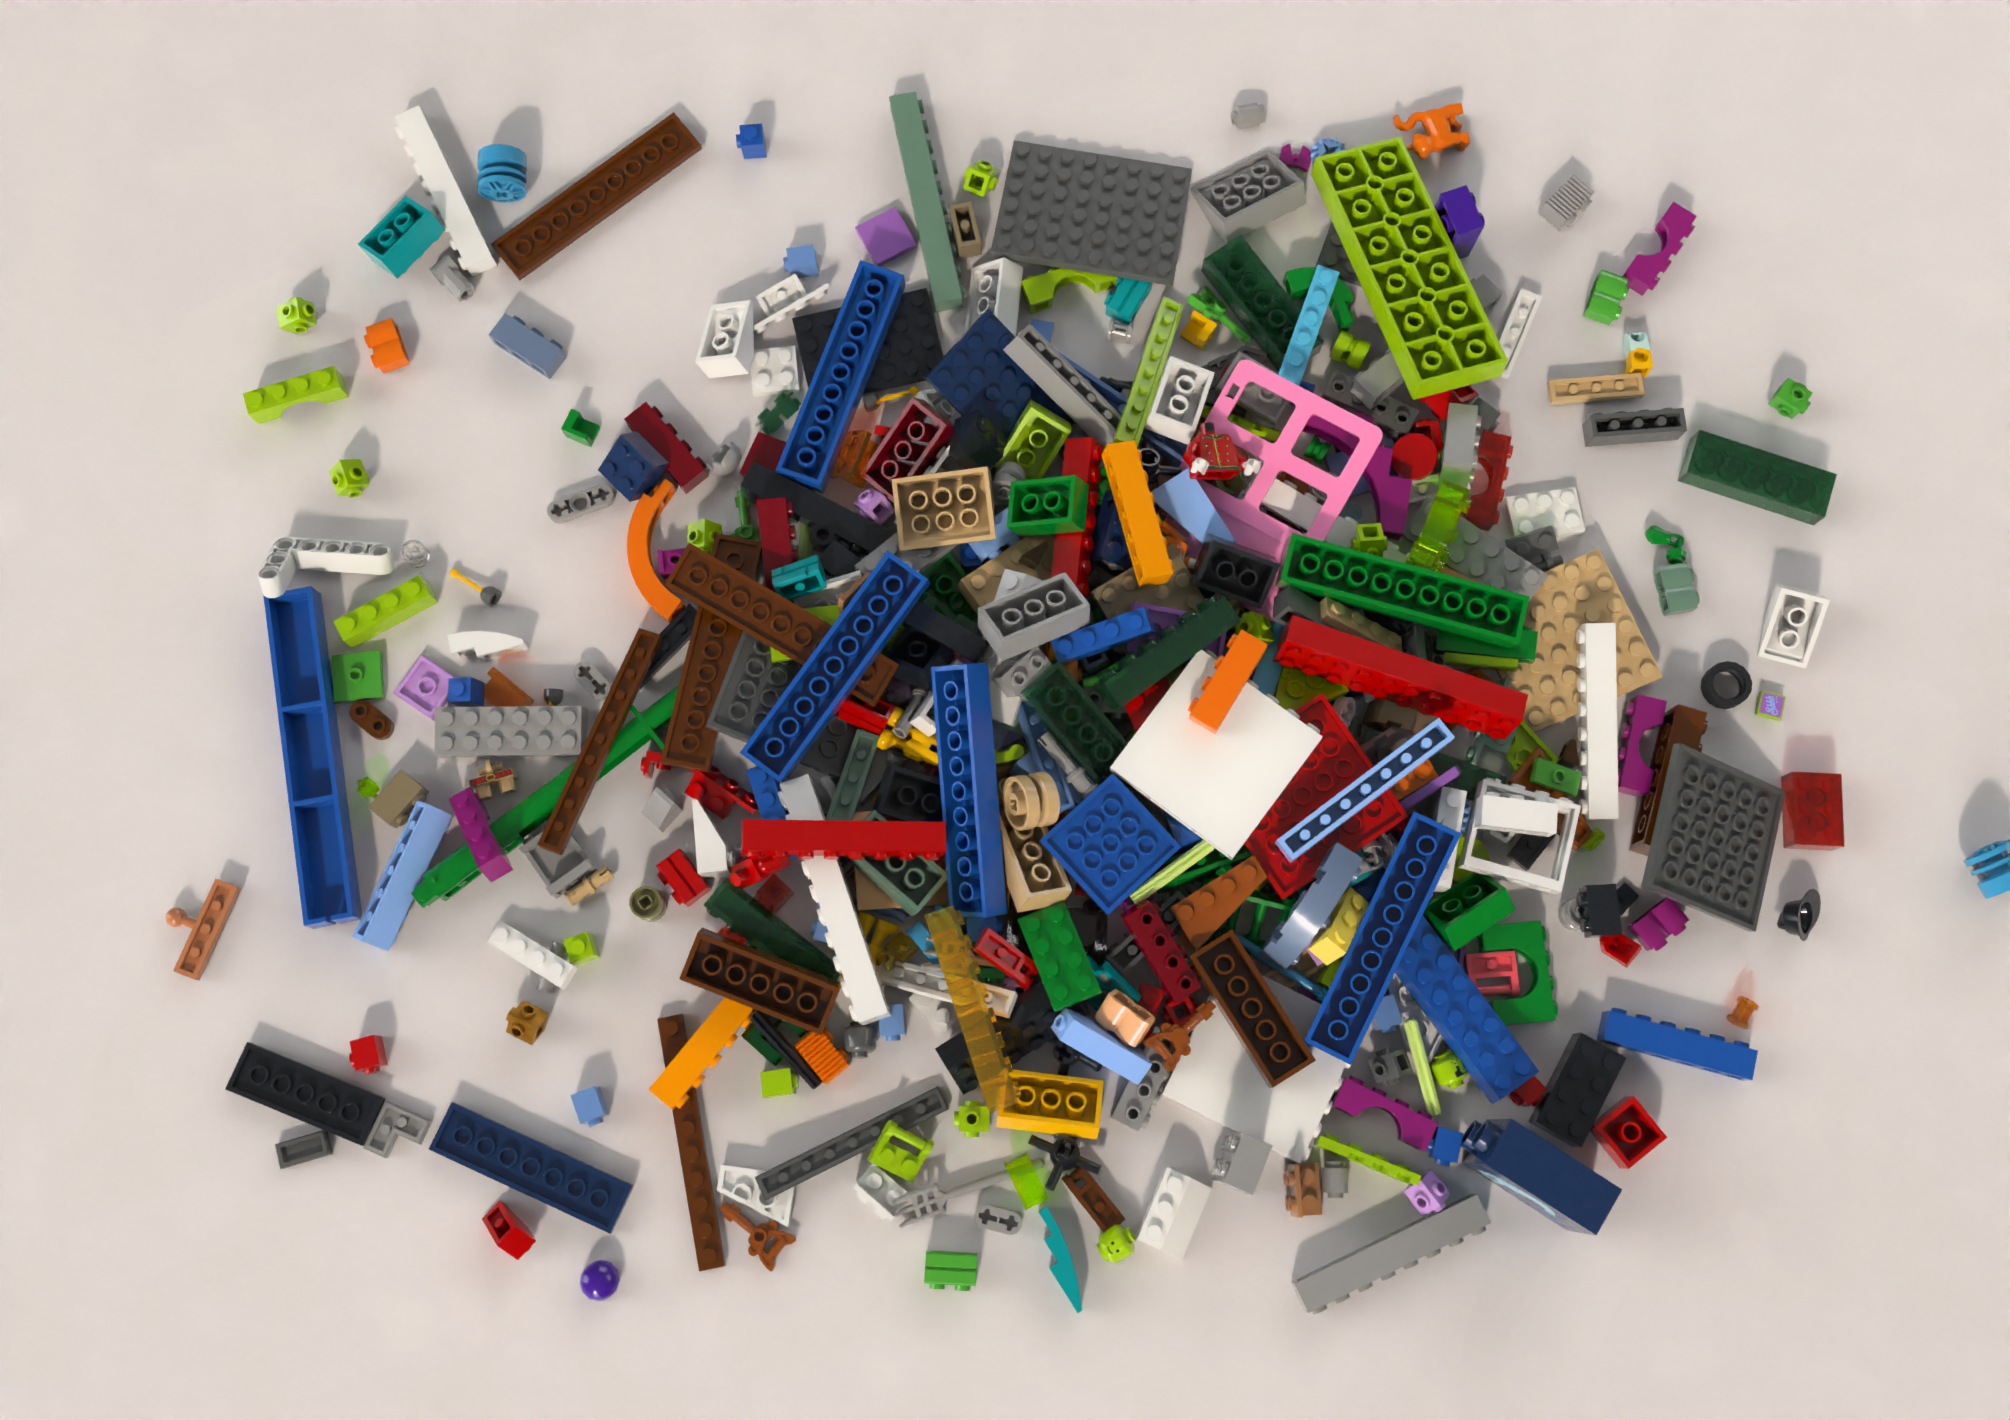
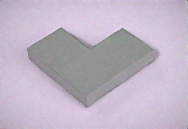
(395, 1122)

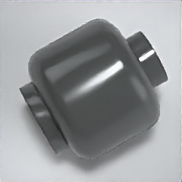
(859, 1039)

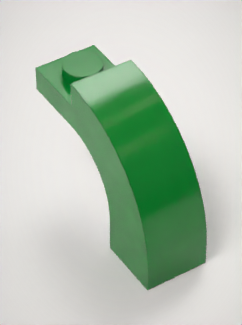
(1298, 283)

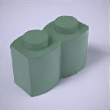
(1676, 589)

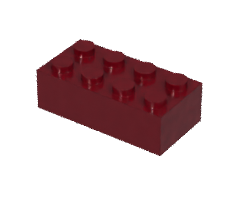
(908, 446)

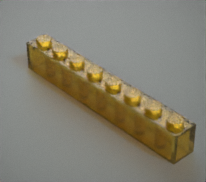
(971, 1009)

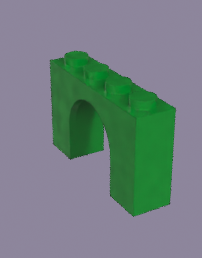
(1528, 941)

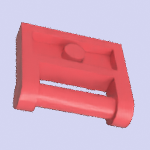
(1493, 966)

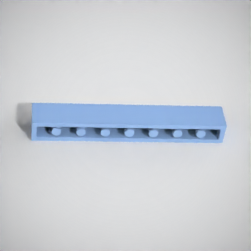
(1364, 790)

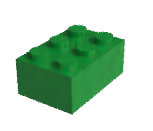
(1047, 506)
(1468, 909)

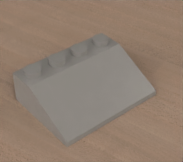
(1249, 195)

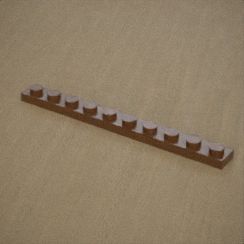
(599, 742)
(693, 1157)

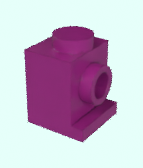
(665, 561)

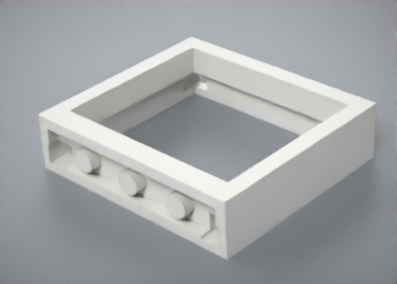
(1550, 885)

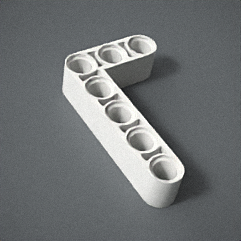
(320, 555)

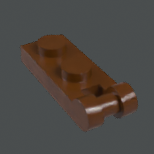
(1093, 1199)

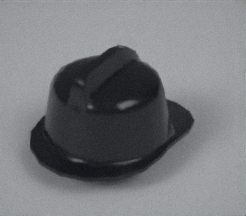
(1801, 915)

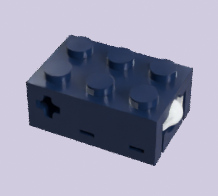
(1108, 537)

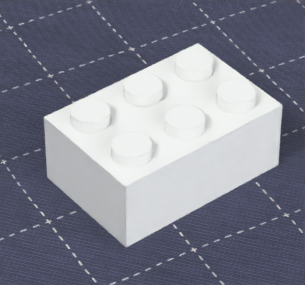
(1179, 400)

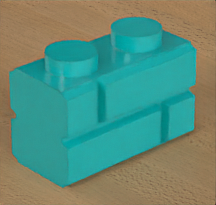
(1126, 299)
(799, 578)

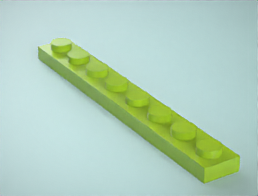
(1149, 372)

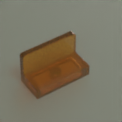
(503, 692)

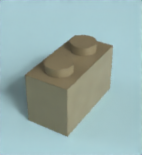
(965, 230)
(398, 799)

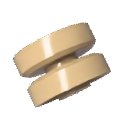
(1031, 800)

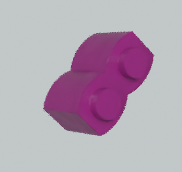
(1658, 924)

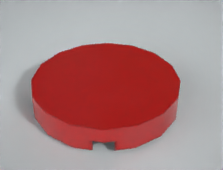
(1414, 456)

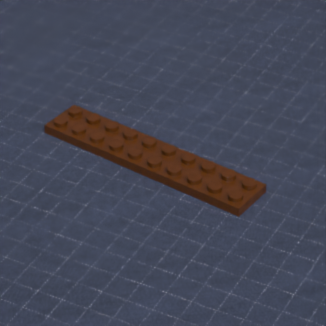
(596, 196)
(765, 615)
(705, 666)

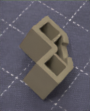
(1386, 714)

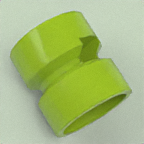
(1350, 350)

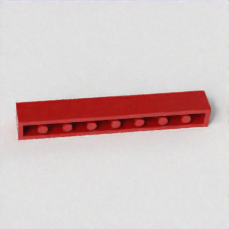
(1074, 548)
(843, 838)

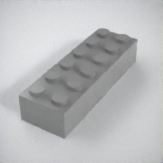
(510, 731)

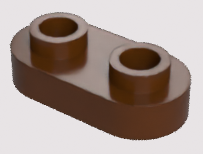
(370, 719)

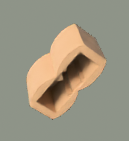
(1124, 1018)

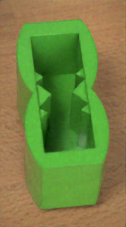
(1606, 297)

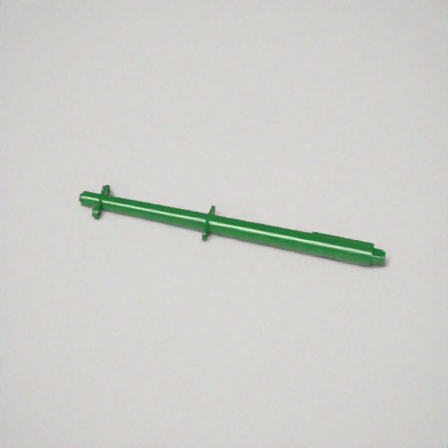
(510, 829)

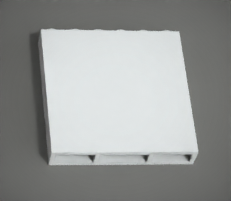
(1219, 780)
(1228, 1088)

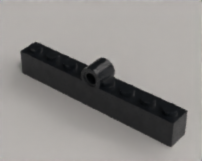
(816, 512)

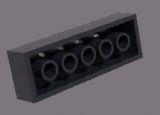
(1022, 1033)

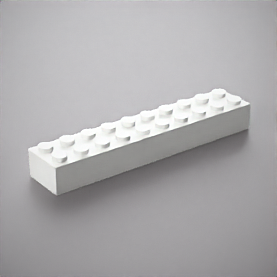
(837, 912)

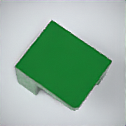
(580, 429)

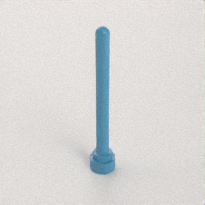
(1315, 989)

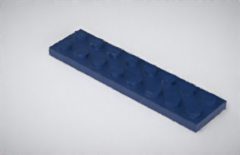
(531, 1167)

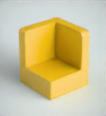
(1199, 330)

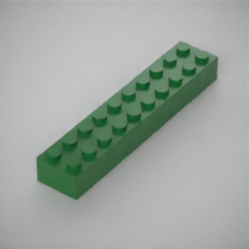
(1403, 591)

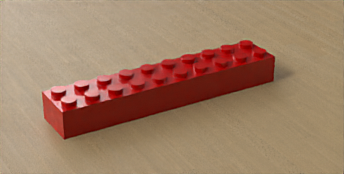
(1400, 678)

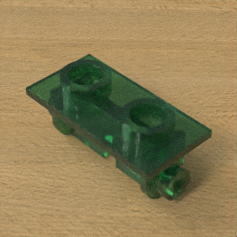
(770, 418)

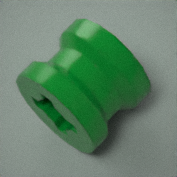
(1317, 450)

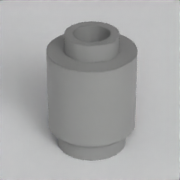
(1248, 115)
(1334, 1179)

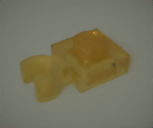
(897, 949)

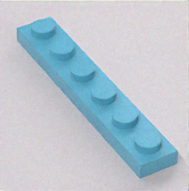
(1308, 324)

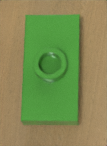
(1555, 777)

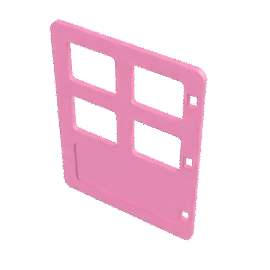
(1243, 517)

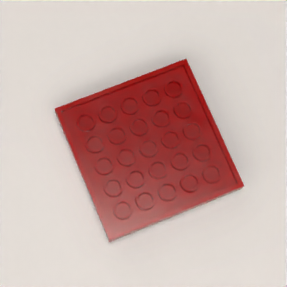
(1325, 773)

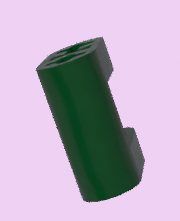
(760, 1043)

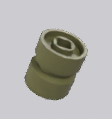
(648, 904)

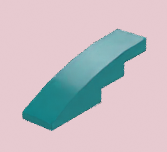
(1063, 1268)

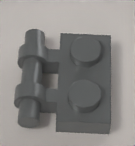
(1537, 543)

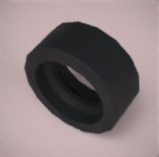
(1738, 672)

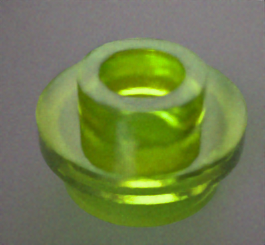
(367, 788)

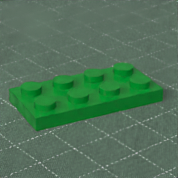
(1059, 956)

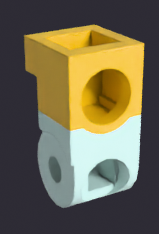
(1637, 353)

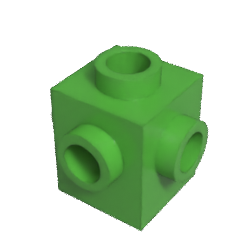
(1791, 398)

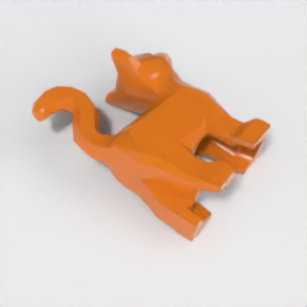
(1437, 128)

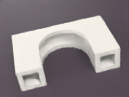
(1447, 808)

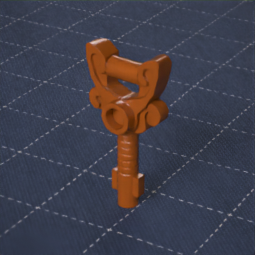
(1178, 1036)
(759, 1235)

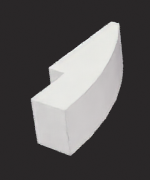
(485, 644)

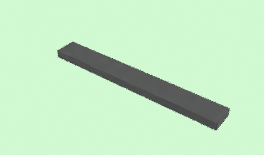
(849, 1144)

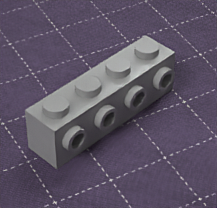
(1137, 1099)

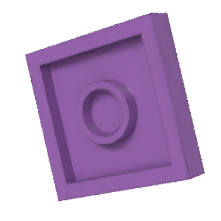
(886, 237)

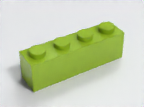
(385, 611)

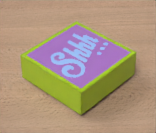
(1770, 705)

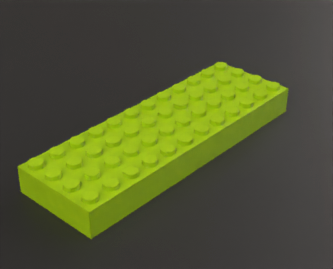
(1408, 268)

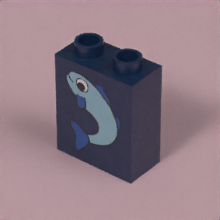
(1539, 1174)

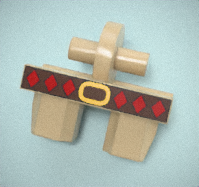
(504, 778)

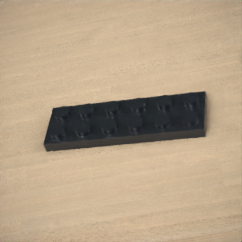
(305, 1093)

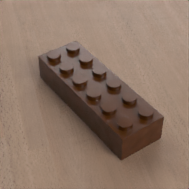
(1679, 725)
(760, 981)
(1251, 1009)

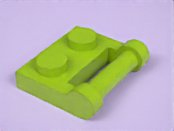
(1009, 757)
(896, 1158)

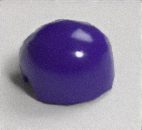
(599, 1280)

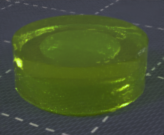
(1594, 839)

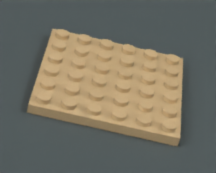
(1572, 596)

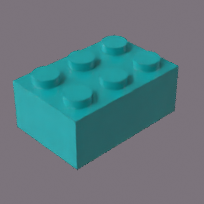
(401, 237)

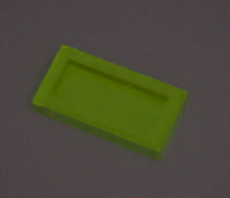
(1026, 1180)

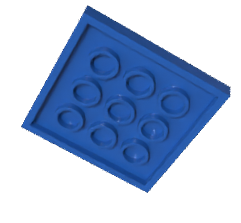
(1110, 844)

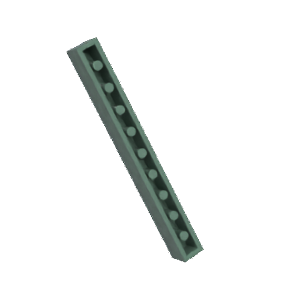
(926, 203)

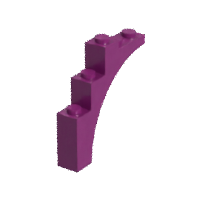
(1388, 492)

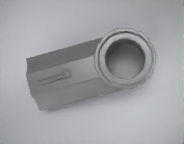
(450, 275)

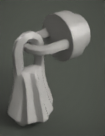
(1371, 850)

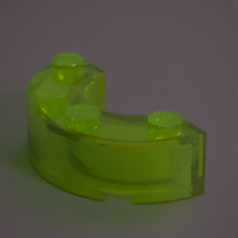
(1440, 527)

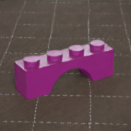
(1671, 229)
(1643, 715)
(481, 840)
(1412, 1127)

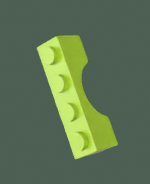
(1041, 289)
(319, 386)

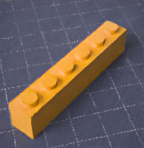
(1137, 513)
(701, 1052)

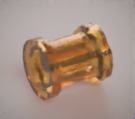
(1742, 1012)

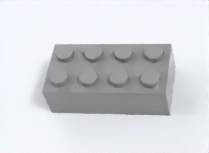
(1033, 616)
(1241, 1162)

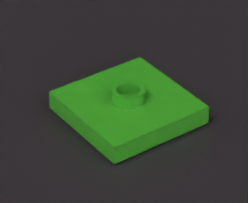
(357, 676)

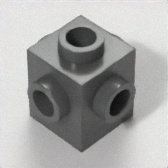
(1390, 1066)

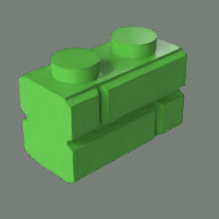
(950, 1269)

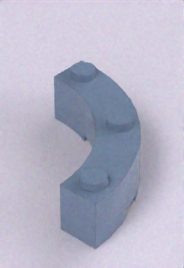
(1312, 907)

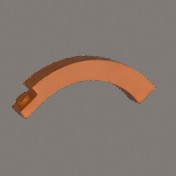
(639, 552)

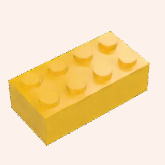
(1054, 1105)

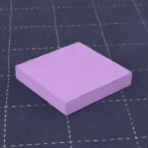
(425, 687)

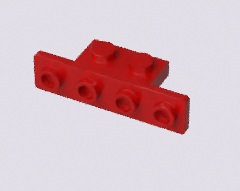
(719, 792)

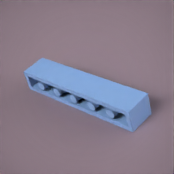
(401, 875)

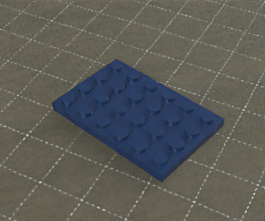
(985, 378)

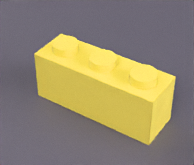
(1344, 922)

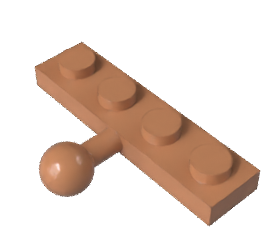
(205, 929)

